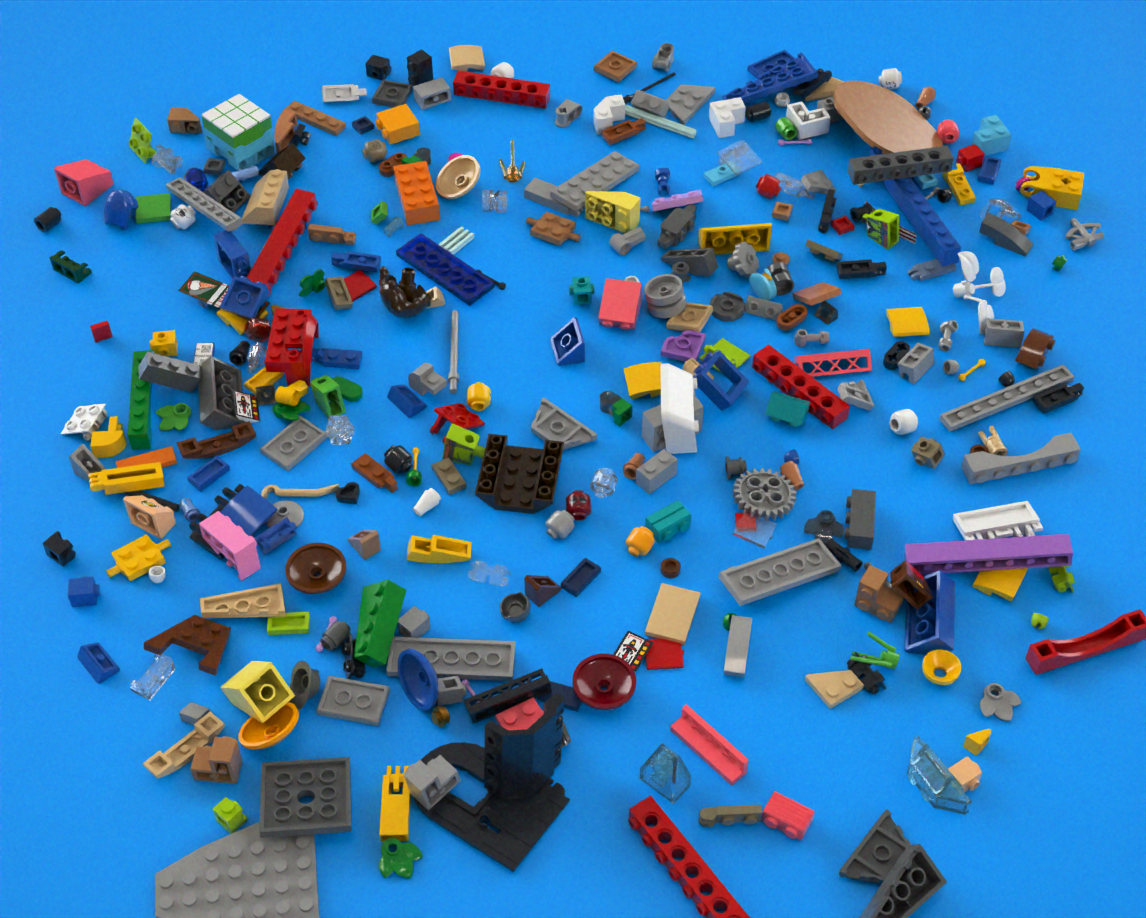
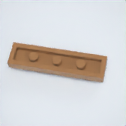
(316, 118)

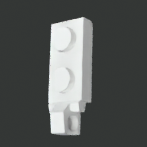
(342, 93)

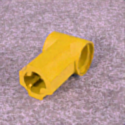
(291, 394)

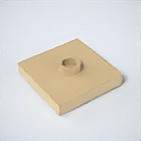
(691, 318)

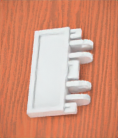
(1001, 520)

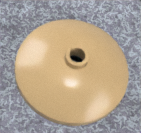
(458, 177)

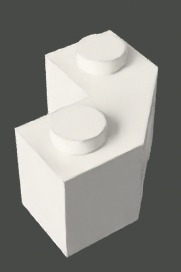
(607, 111)

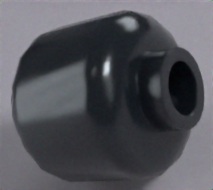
(398, 459)

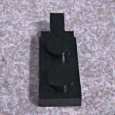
(860, 269)
(1057, 397)

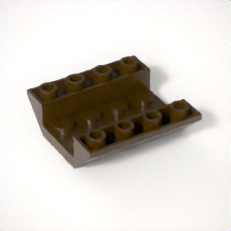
(518, 476)

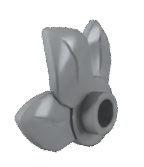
(998, 705)

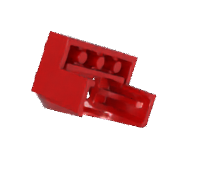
(292, 330)

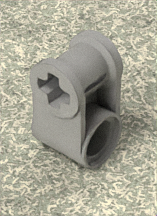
(664, 57)
(567, 113)

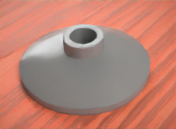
(287, 509)

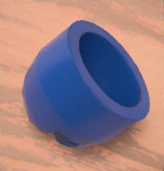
(791, 455)

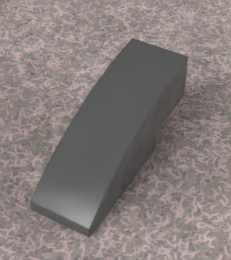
(1005, 235)

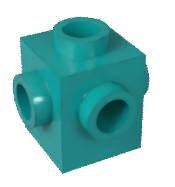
(581, 290)

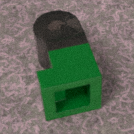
(421, 154)
(616, 407)

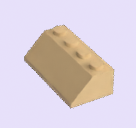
(267, 199)

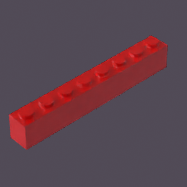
(283, 238)

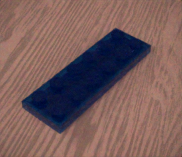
(445, 269)

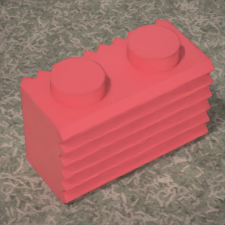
(787, 816)

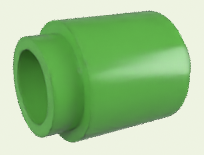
(786, 128)

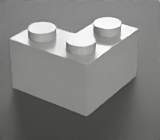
(431, 781)

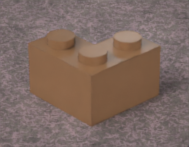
(876, 596)
(217, 762)

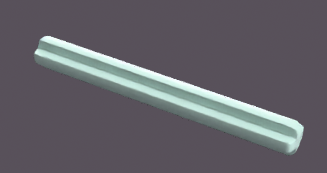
(660, 121)

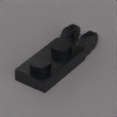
(806, 88)
(827, 211)

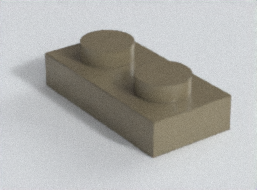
(817, 248)
(338, 293)
(449, 476)

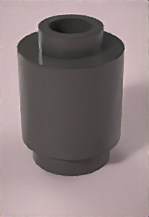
(335, 635)

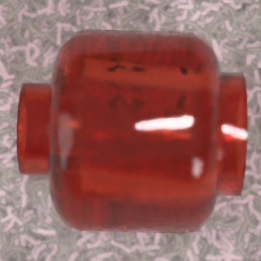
(257, 329)

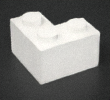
(725, 115)
(808, 122)

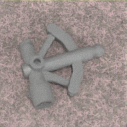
(1085, 238)

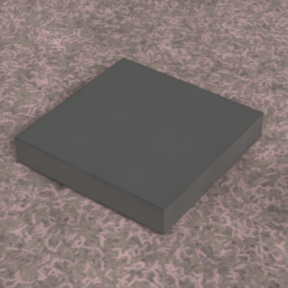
(392, 93)

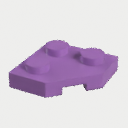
(683, 346)

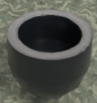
(944, 195)
(1007, 379)

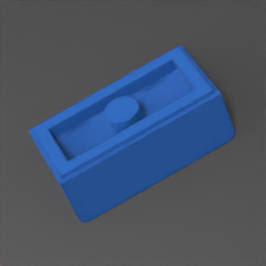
(406, 400)
(97, 662)

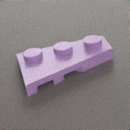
(677, 200)

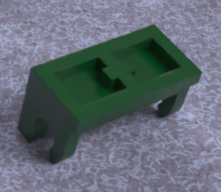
(69, 268)

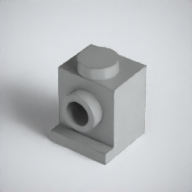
(450, 691)

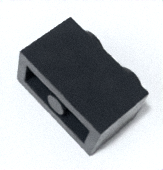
(419, 68)

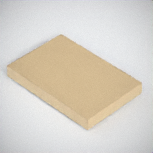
(672, 613)

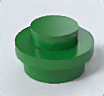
(1059, 262)

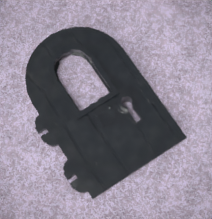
(517, 819)

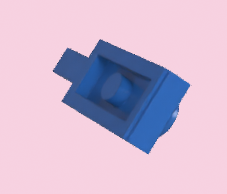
(357, 261)
(337, 358)

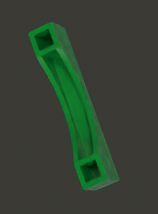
(140, 407)

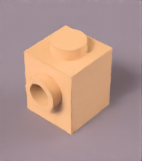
(966, 773)

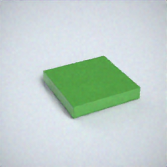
(153, 208)

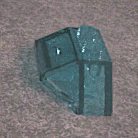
(935, 780)

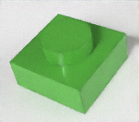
(379, 213)

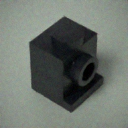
(59, 549)

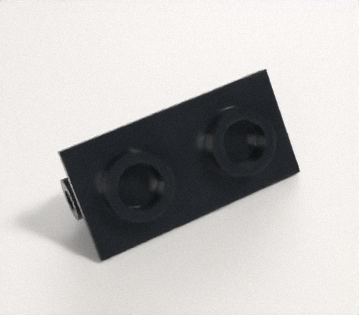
(351, 665)
(871, 680)

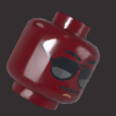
(578, 505)

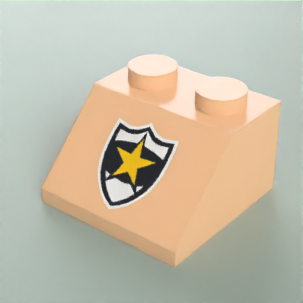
(149, 515)

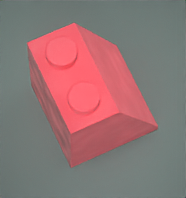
(83, 180)
(620, 304)

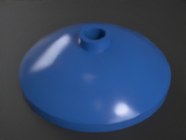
(418, 679)

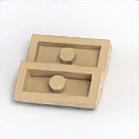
(466, 57)

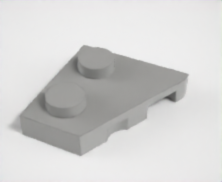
(856, 394)

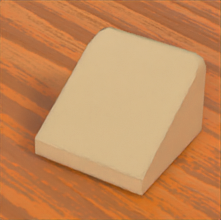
(437, 297)

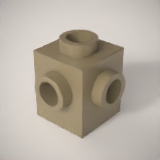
(927, 452)

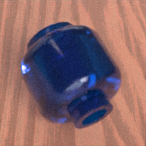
(196, 178)

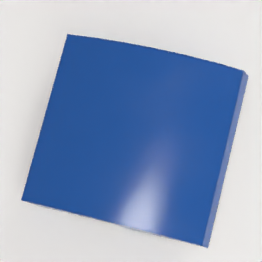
(249, 510)

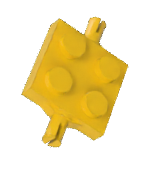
(138, 557)

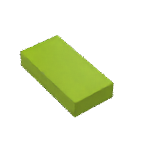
(291, 624)

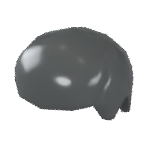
(515, 607)

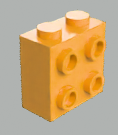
(397, 124)

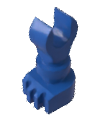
(662, 176)

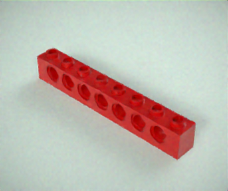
(650, 812)

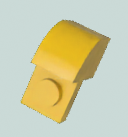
(110, 442)

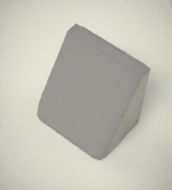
(193, 713)

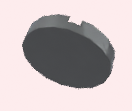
(727, 306)

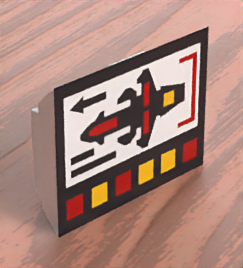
(246, 407)
(633, 649)

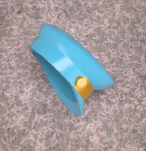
(763, 285)

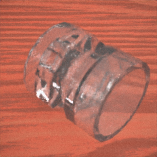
(494, 201)

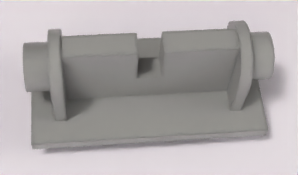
(763, 308)

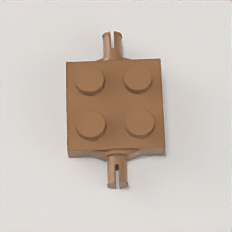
(553, 228)

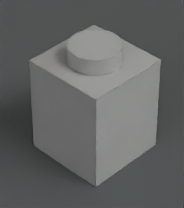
(414, 623)

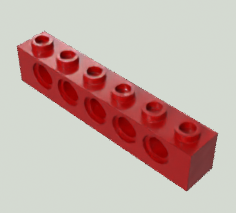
(501, 89)
(801, 385)

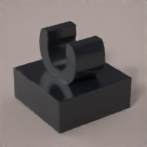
(300, 136)

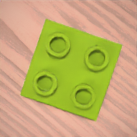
(140, 141)
(730, 351)

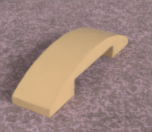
(183, 751)

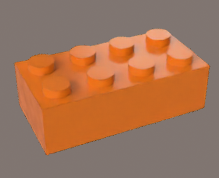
(416, 193)

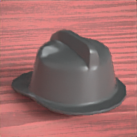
(304, 683)

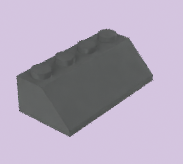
(217, 395)

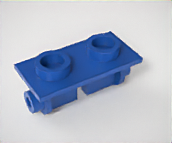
(276, 535)

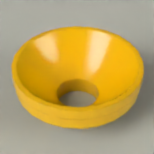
(944, 661)

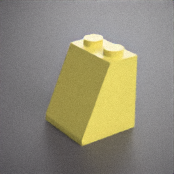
(258, 690)

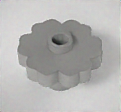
(744, 260)

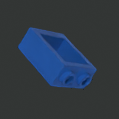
(233, 256)
(711, 389)

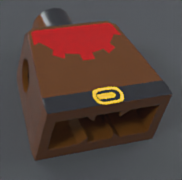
(905, 580)

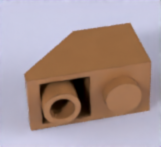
(183, 121)

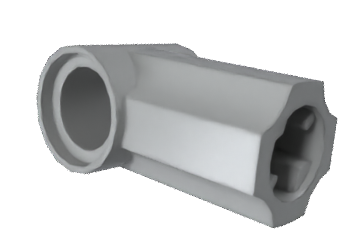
(624, 242)

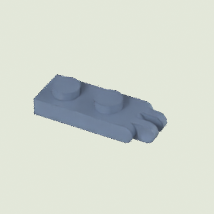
(929, 270)

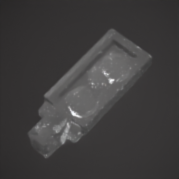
(793, 186)

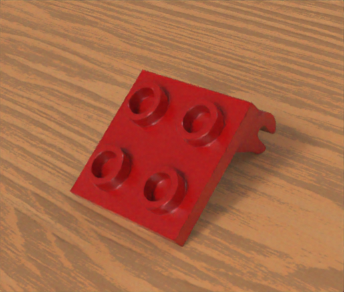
(457, 415)

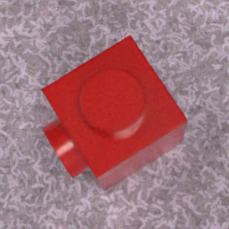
(970, 157)

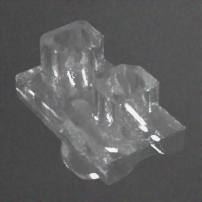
(165, 159)

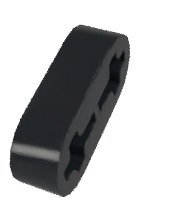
(893, 353)

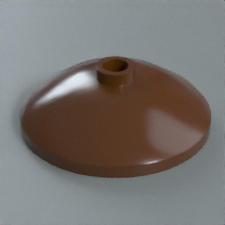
(312, 561)

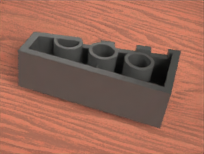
(906, 886)

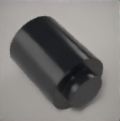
(758, 111)
(47, 219)

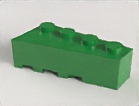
(377, 621)

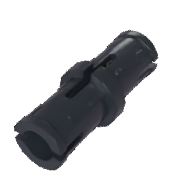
(841, 554)

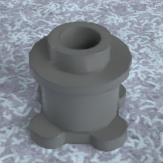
(681, 269)
(734, 467)

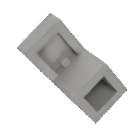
(426, 379)

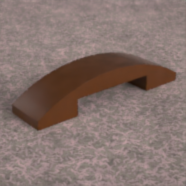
(217, 445)

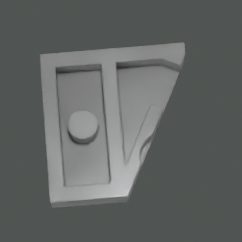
(817, 182)

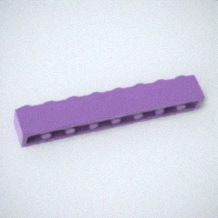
(990, 554)

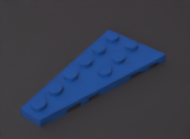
(776, 80)

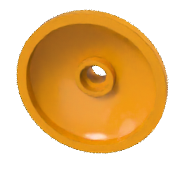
(260, 735)

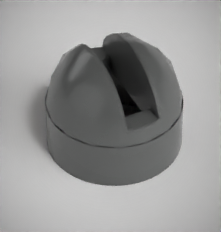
(925, 112)

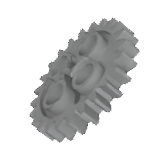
(764, 494)

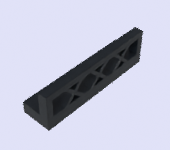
(509, 698)

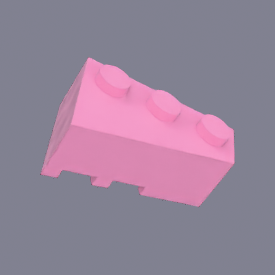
(232, 543)

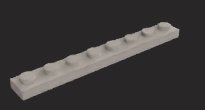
(204, 204)
(1005, 398)

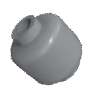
(560, 524)

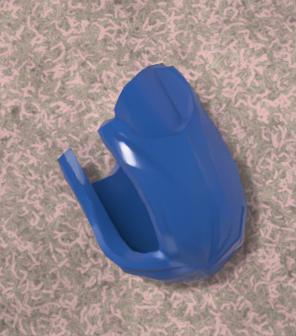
(118, 208)

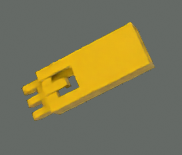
(127, 478)
(395, 807)

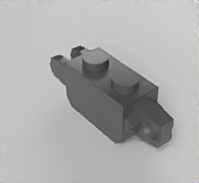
(677, 226)

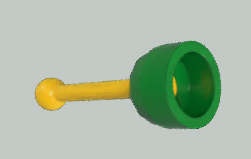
(416, 476)

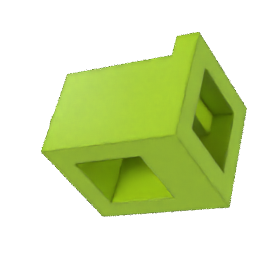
(229, 815)

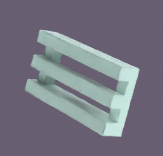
(454, 238)

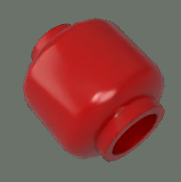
(768, 186)

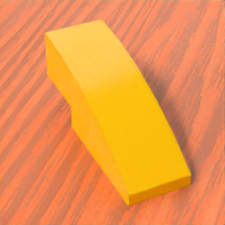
(438, 550)

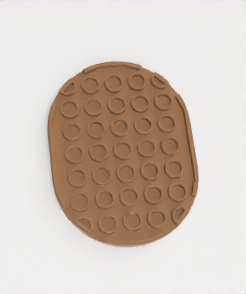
(883, 118)

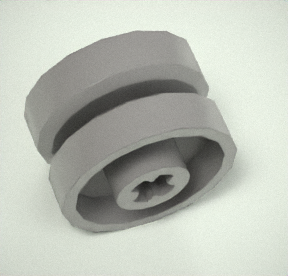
(665, 296)

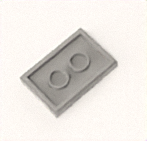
(293, 443)
(353, 700)

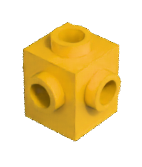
(164, 343)

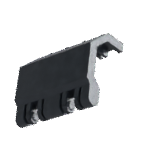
(525, 759)

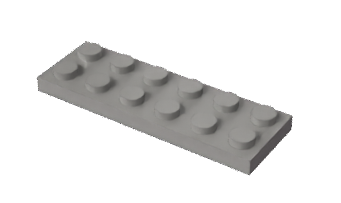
(598, 177)
(779, 571)
(459, 657)

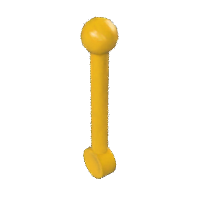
(981, 362)

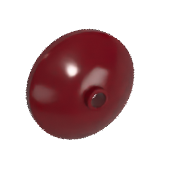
(604, 672)

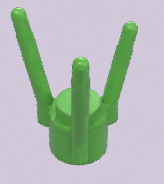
(887, 658)

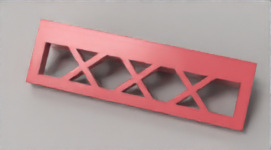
(835, 356)
(710, 745)

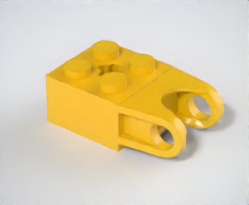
(1059, 184)

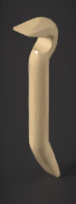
(298, 492)

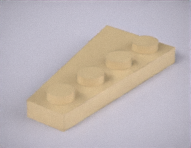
(254, 602)

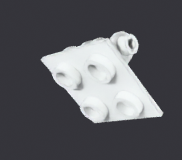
(86, 420)

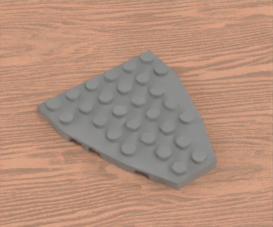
(242, 879)

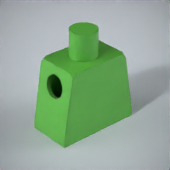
(324, 390)

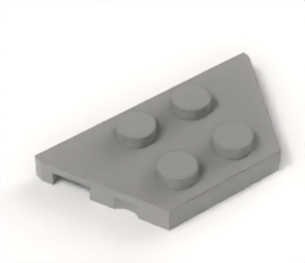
(688, 100)
(557, 425)

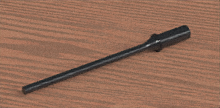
(628, 98)

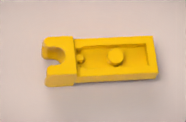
(959, 185)

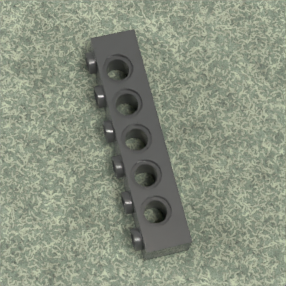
(900, 165)

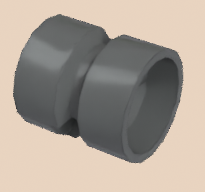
(781, 277)

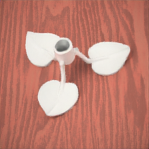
(965, 289)

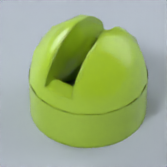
(1039, 619)

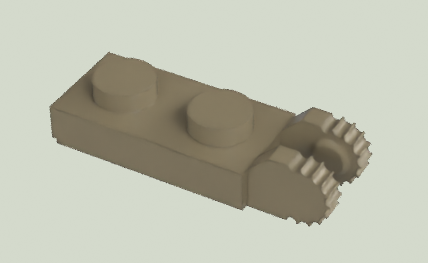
(730, 814)

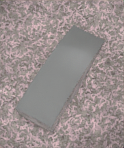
(737, 646)

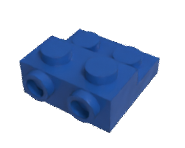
(244, 297)

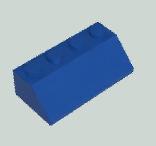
(933, 623)

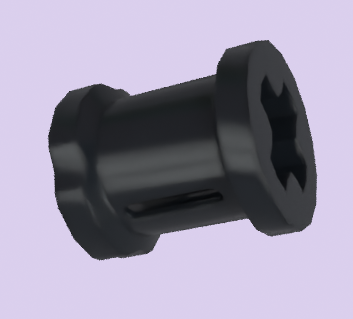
(857, 213)

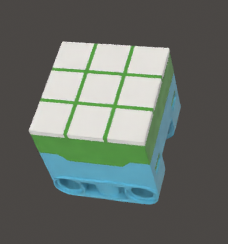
(239, 132)

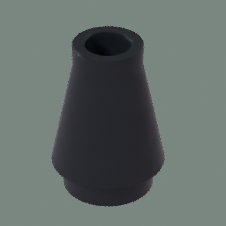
(239, 354)

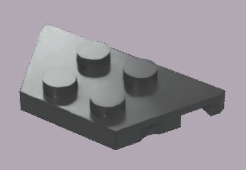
(876, 852)

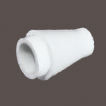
(428, 500)

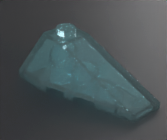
(666, 773)

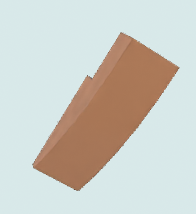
(285, 129)

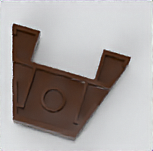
(196, 635)

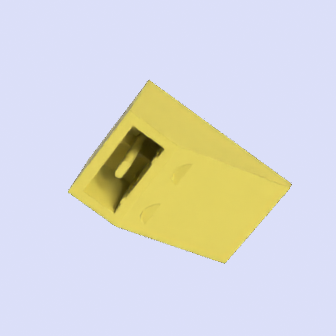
(613, 209)

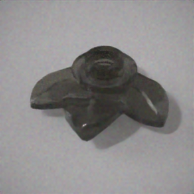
(824, 529)

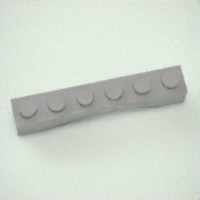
(985, 466)

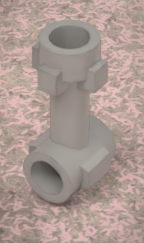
(947, 328)
(802, 337)

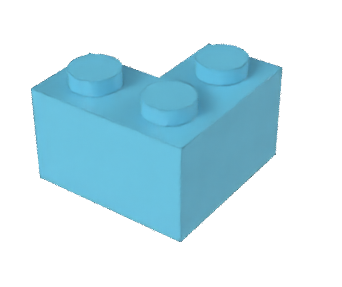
(992, 135)

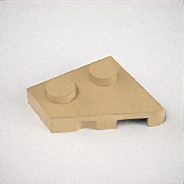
(834, 686)

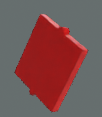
(359, 284)
(664, 655)

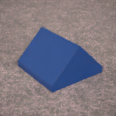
(568, 344)

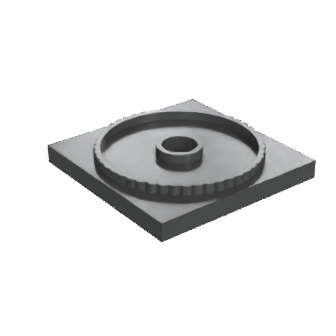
(289, 781)

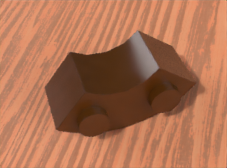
(1035, 348)

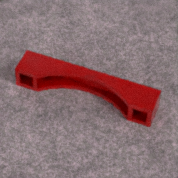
(1057, 653)

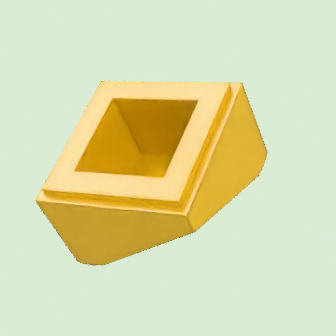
(977, 741)

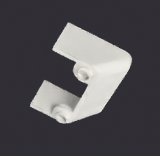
(678, 409)

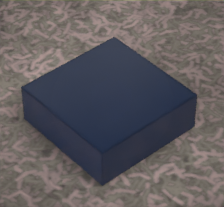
(362, 125)

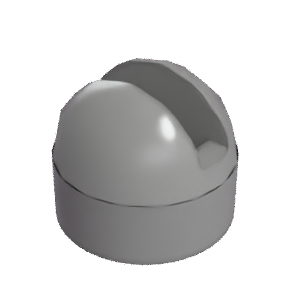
(951, 367)

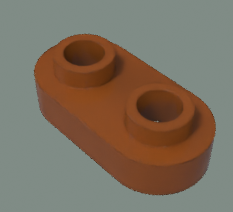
(386, 167)
(792, 317)

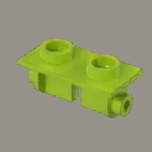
(1063, 579)

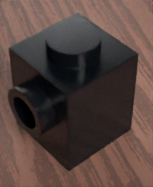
(378, 67)

